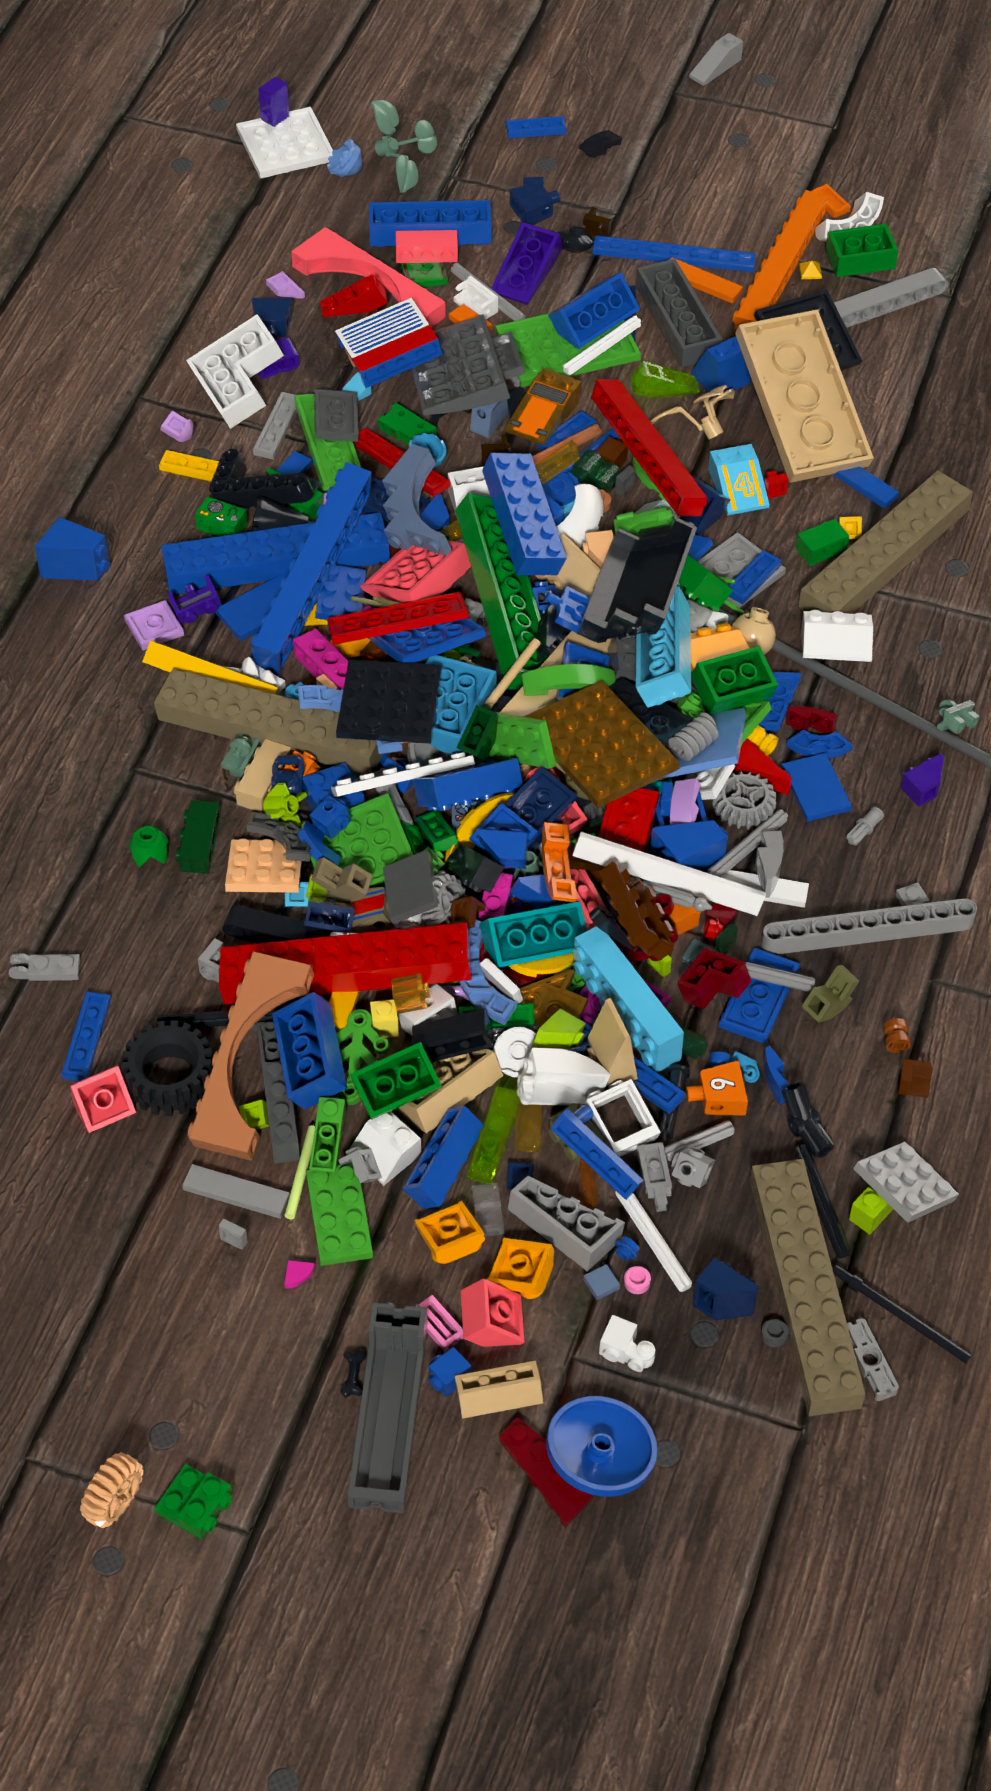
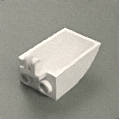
(559, 1078)

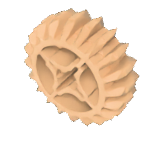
(111, 1490)

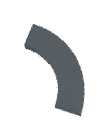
(282, 832)

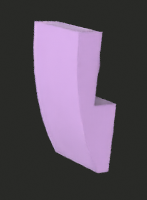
(683, 803)

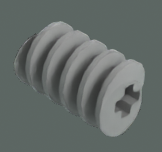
(694, 737)

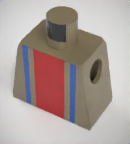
(371, 912)

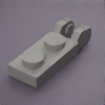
(45, 967)

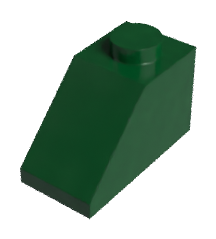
(479, 733)

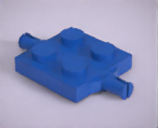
(569, 608)

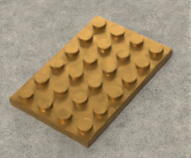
(604, 744)

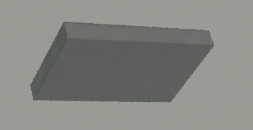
(335, 415)
(410, 886)

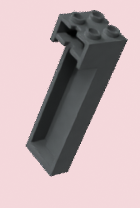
(388, 1408)

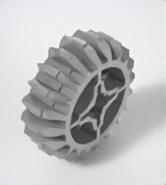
(740, 807)
(447, 890)

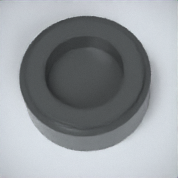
(774, 1332)

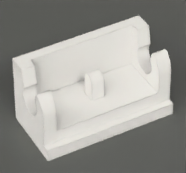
(477, 297)

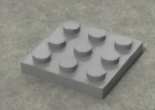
(732, 558)
(906, 1181)

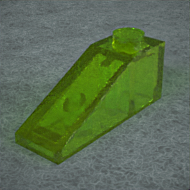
(658, 381)

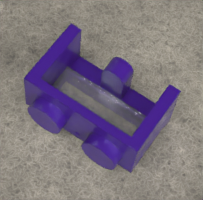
(195, 602)

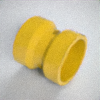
(765, 742)

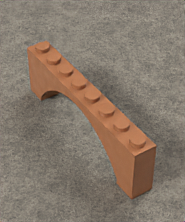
(266, 985)

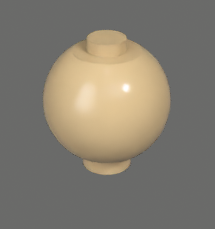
(756, 629)

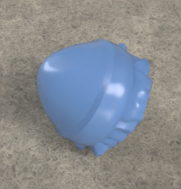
(345, 160)

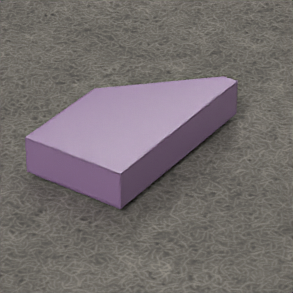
(284, 286)

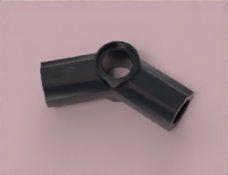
(805, 1120)

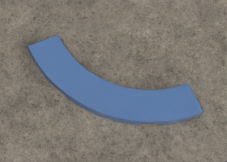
(325, 698)
(478, 989)

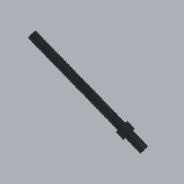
(858, 1284)

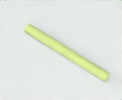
(300, 1174)

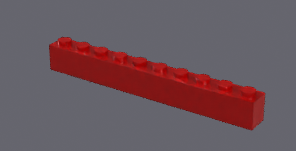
(649, 448)

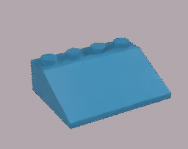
(459, 692)

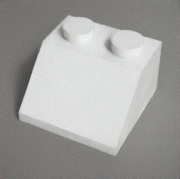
(391, 1143)

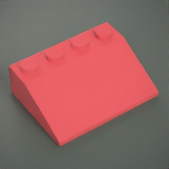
(418, 574)

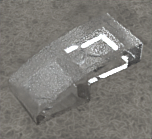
(488, 1209)

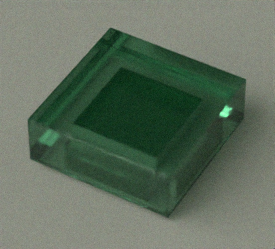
(726, 939)

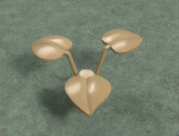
(710, 423)

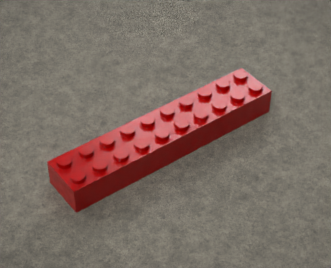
(362, 959)

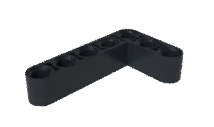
(235, 489)

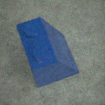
(722, 366)
(72, 552)
(690, 844)

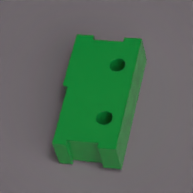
(404, 424)

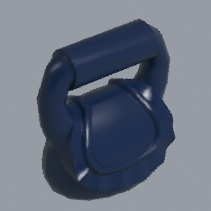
(292, 778)

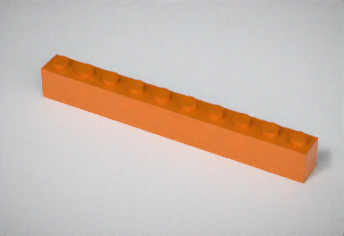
(783, 257)

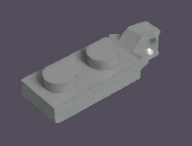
(655, 1173)

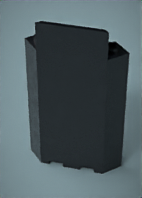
(637, 582)

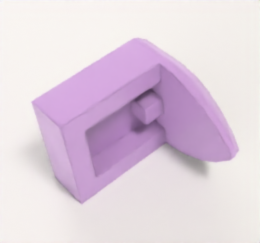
(178, 427)

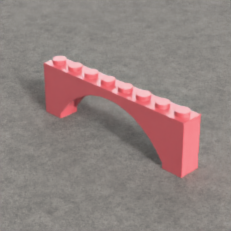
(332, 253)

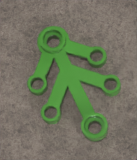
(357, 1050)

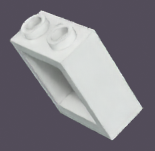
(618, 1089)

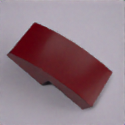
(806, 717)

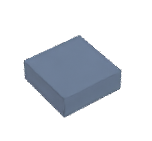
(601, 1282)

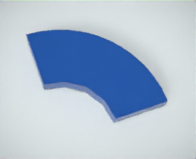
(812, 744)

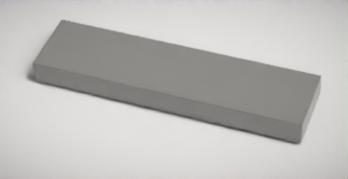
(276, 427)
(236, 1191)

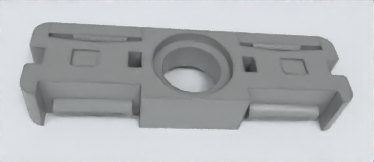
(879, 1374)

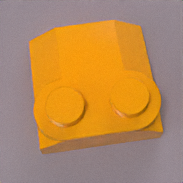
(451, 1233)
(523, 1266)

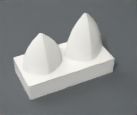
(252, 670)

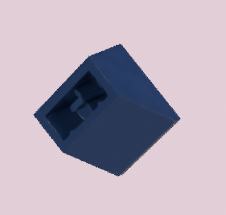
(724, 1292)

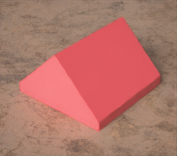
(102, 1099)

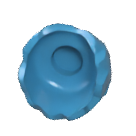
(434, 444)

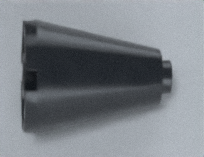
(274, 515)

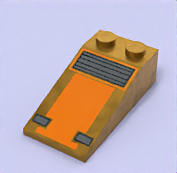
(545, 406)

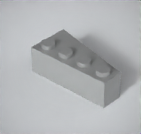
(571, 1227)

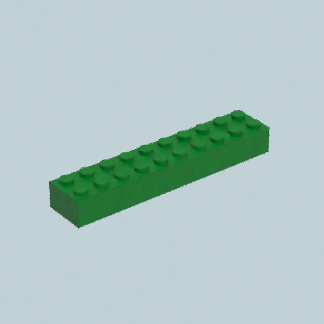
(504, 595)

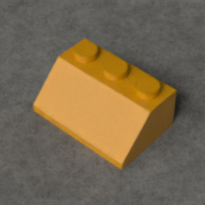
(715, 642)

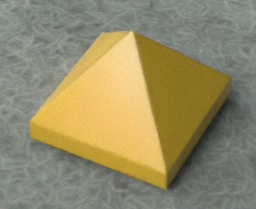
(810, 270)
(852, 526)

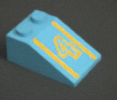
(739, 478)

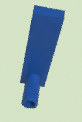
(595, 1152)

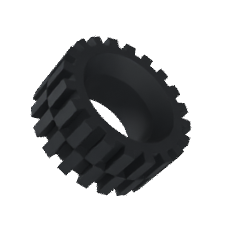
(164, 1043)

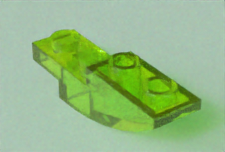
(494, 1136)

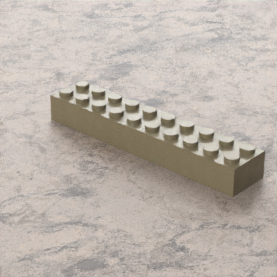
(887, 547)
(234, 709)
(806, 1288)

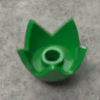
(148, 843)

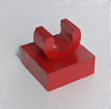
(776, 484)

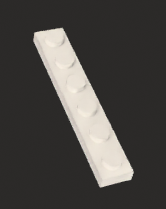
(412, 771)

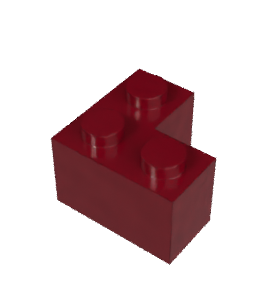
(712, 974)

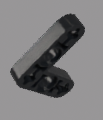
(608, 922)

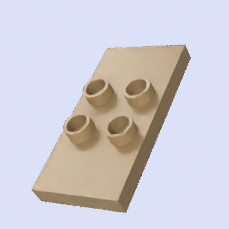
(803, 395)

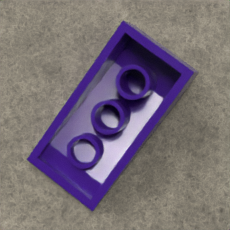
(527, 263)

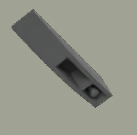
(279, 1107)

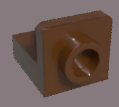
(465, 910)

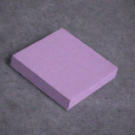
(154, 624)

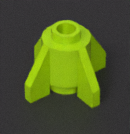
(283, 805)

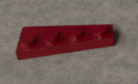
(530, 1454)

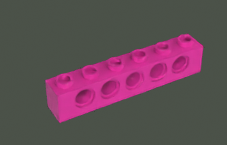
(321, 657)

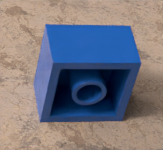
(319, 786)

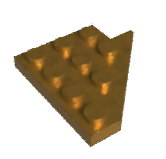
(553, 994)

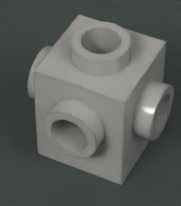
(692, 1167)

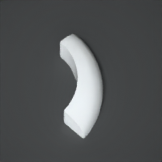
(864, 213)
(584, 514)

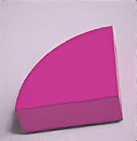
(297, 1273)

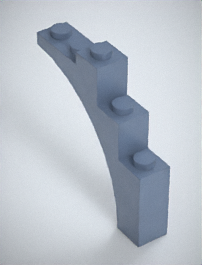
(402, 508)

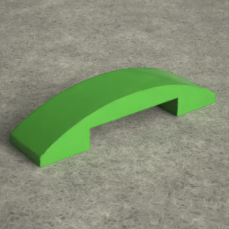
(565, 677)

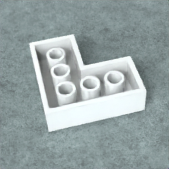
(229, 364)

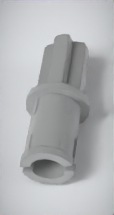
(864, 826)

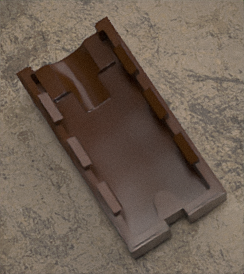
(637, 912)

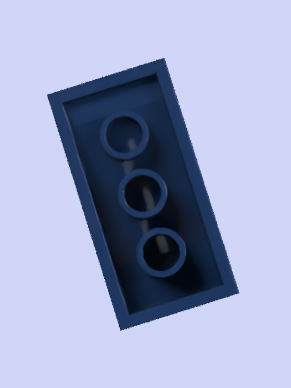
(541, 801)

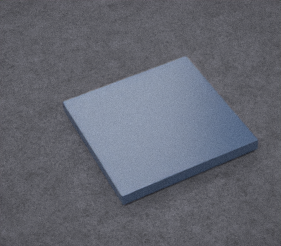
(722, 751)

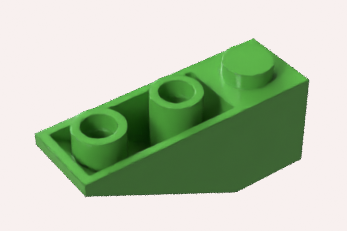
(328, 1134)

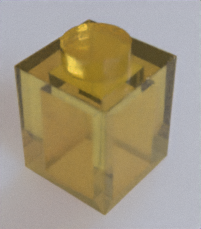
(410, 993)

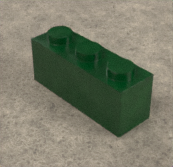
(198, 837)

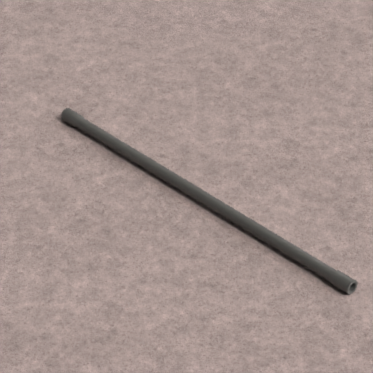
(874, 698)

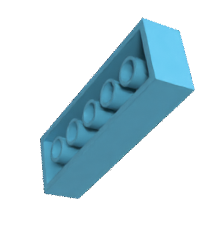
(665, 657)
(643, 1015)

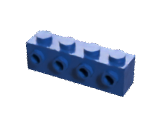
(443, 1157)

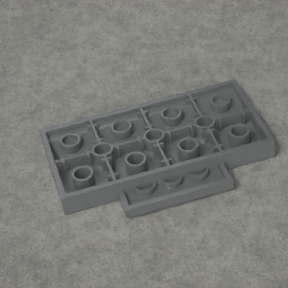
(469, 370)

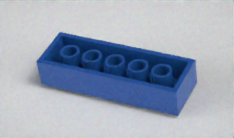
(468, 217)
(524, 514)

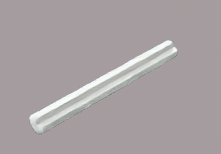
(601, 345)
(656, 1242)

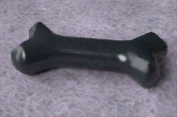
(354, 1361)

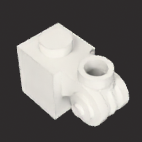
(619, 1345)

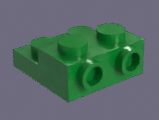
(195, 1501)

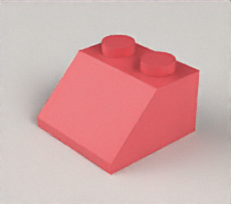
(491, 1315)

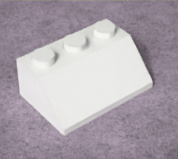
(837, 636)

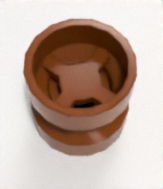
(896, 1033)

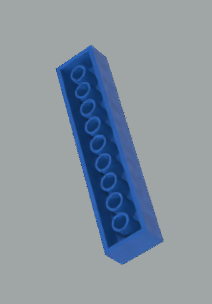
(263, 554)
(311, 568)

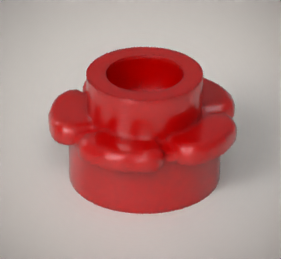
(712, 929)

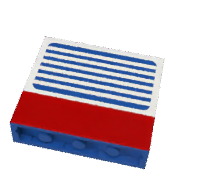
(389, 342)

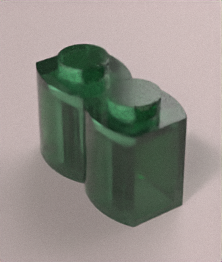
(596, 471)

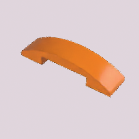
(556, 862)

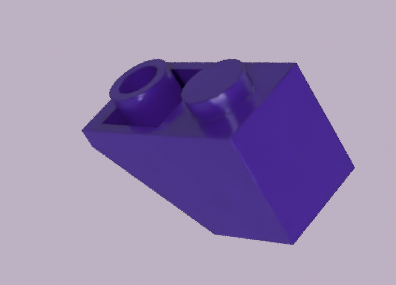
(924, 780)

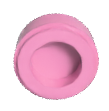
(637, 1280)

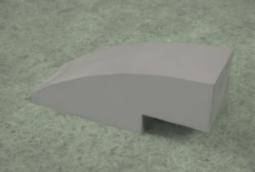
(769, 860)

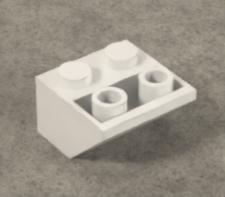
(466, 482)

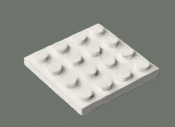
(288, 146)

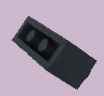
(473, 868)
(454, 1035)

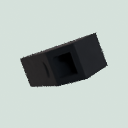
(549, 633)

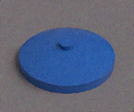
(601, 1446)

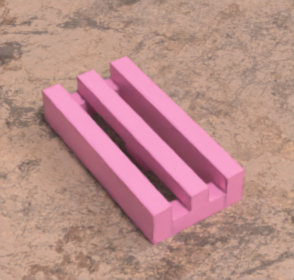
(451, 1339)

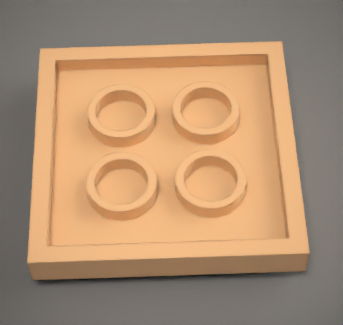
(261, 867)

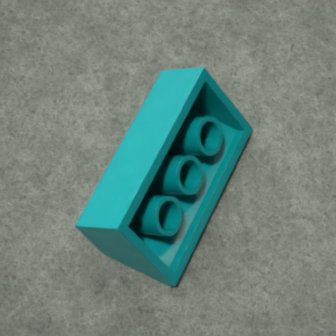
(533, 934)

